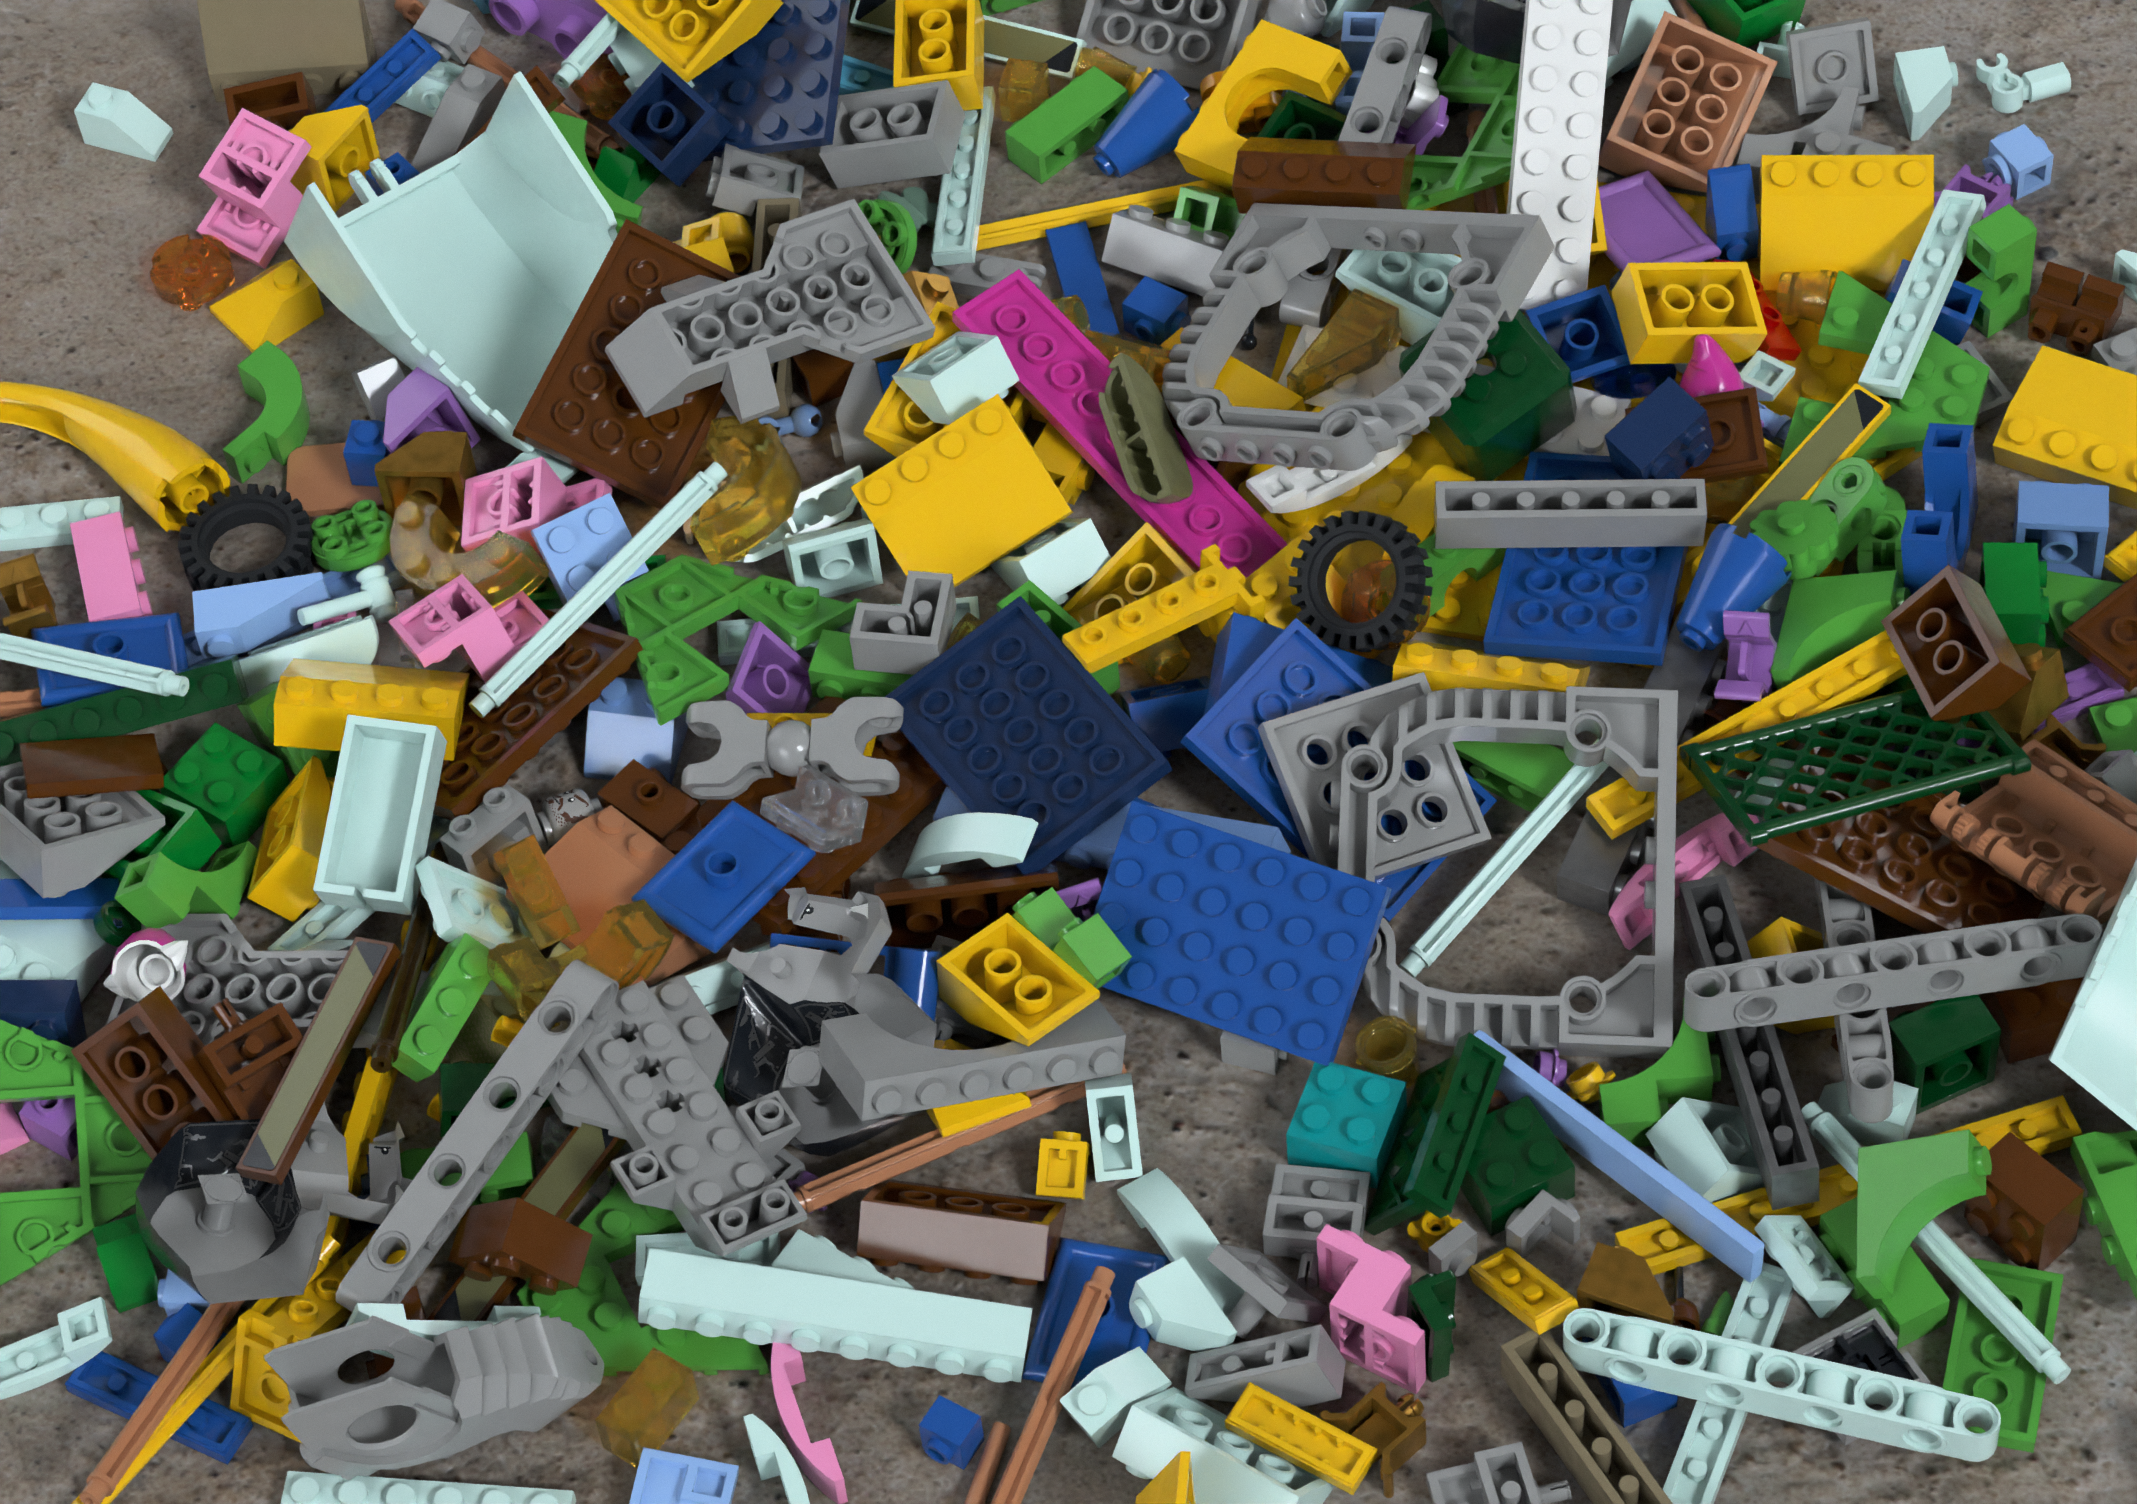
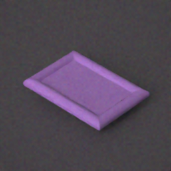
(1650, 225)

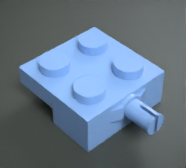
(581, 544)

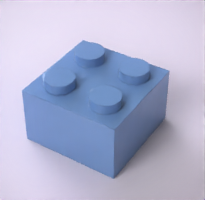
(2066, 523)

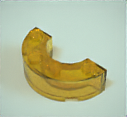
(757, 491)
(423, 554)
(623, 947)

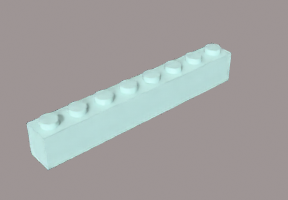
(834, 1315)

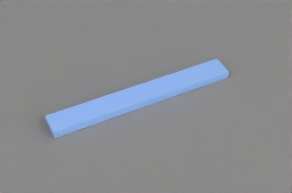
(1632, 1167)

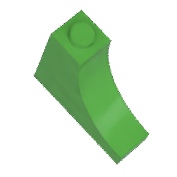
(1831, 617)
(1906, 1188)

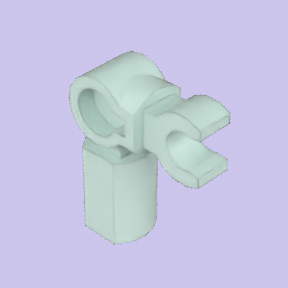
(2010, 90)

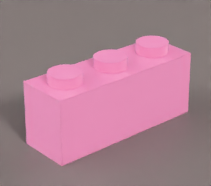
(108, 569)

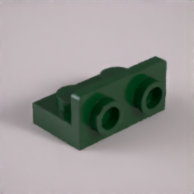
(1432, 1309)

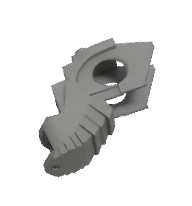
(436, 1393)

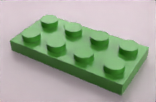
(1988, 1364)

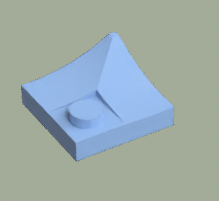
(682, 1479)

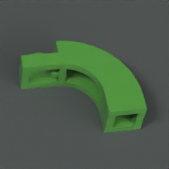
(284, 423)

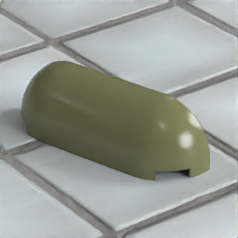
(1144, 434)

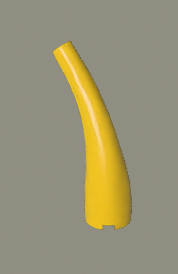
(143, 456)

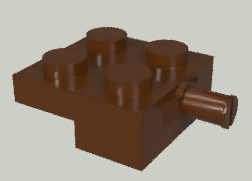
(249, 1057)

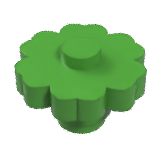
(1799, 534)

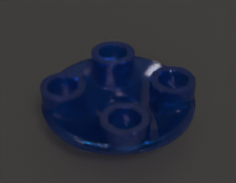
(1632, 380)

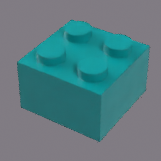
(1346, 1120)

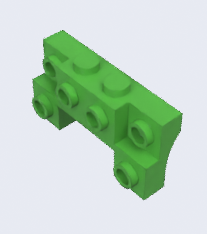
(2110, 1176)

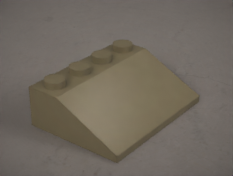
(283, 37)

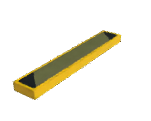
(1830, 442)

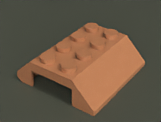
(2050, 833)

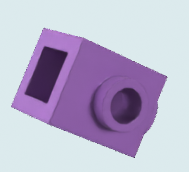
(52, 1125)

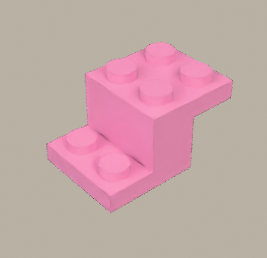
(253, 187)
(520, 501)
(465, 621)
(1371, 1308)

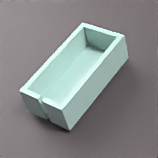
(380, 814)

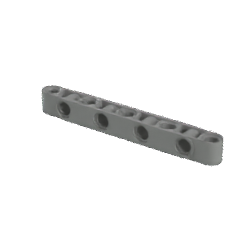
(1376, 107)
(1890, 972)
(1862, 1035)
(480, 1138)

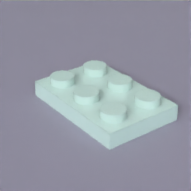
(467, 905)

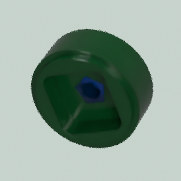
(115, 923)

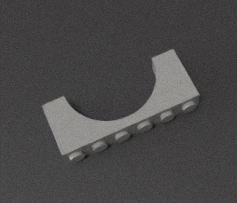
(897, 1077)

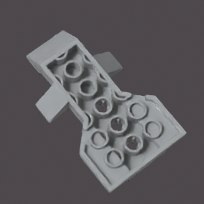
(819, 289)
(226, 966)
(699, 1155)

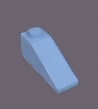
(249, 614)

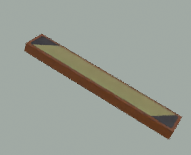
(318, 1061)
(554, 1190)

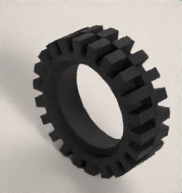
(239, 510)
(1408, 593)

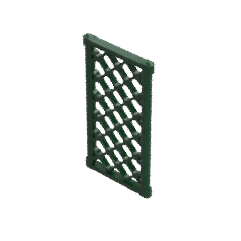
(1860, 798)

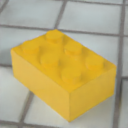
(939, 44)
(1673, 302)

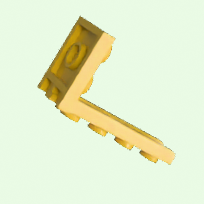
(1199, 599)
(255, 1384)

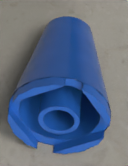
(1145, 126)
(1730, 577)

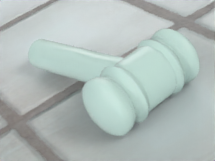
(374, 593)

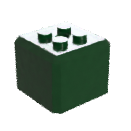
(1508, 410)

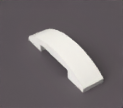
(1304, 487)

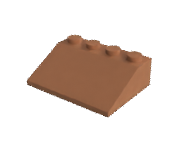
(1686, 106)
(603, 866)

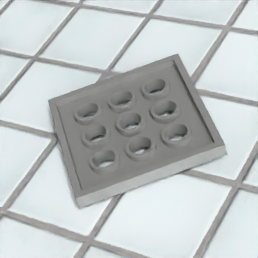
(1304, 781)

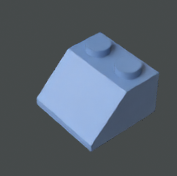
(625, 729)

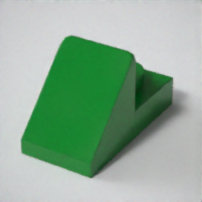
(625, 172)
(126, 1263)

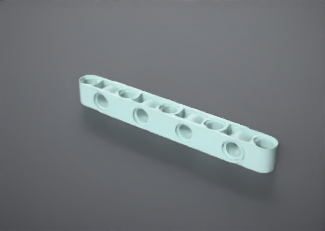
(1818, 1391)

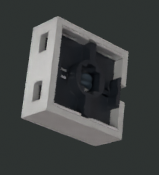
(1868, 1345)

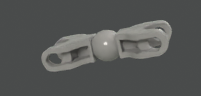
(755, 749)

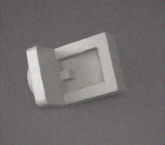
(1542, 1215)

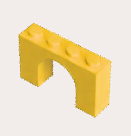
(1267, 62)

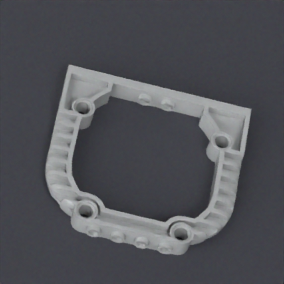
(1280, 241)
(1637, 740)

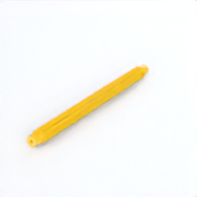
(1094, 213)
(207, 1378)

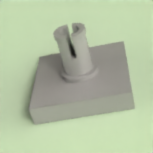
(1829, 58)
(1265, 1289)

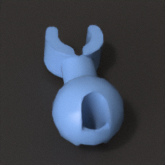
(798, 422)

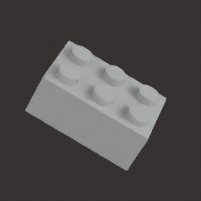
(894, 134)

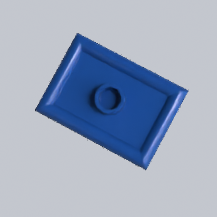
(142, 639)
(724, 876)
(1116, 1329)

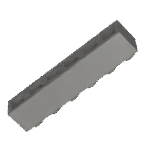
(1570, 513)

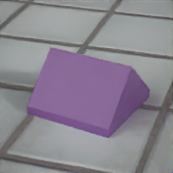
(769, 676)

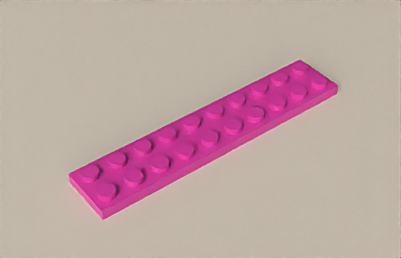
(1063, 381)

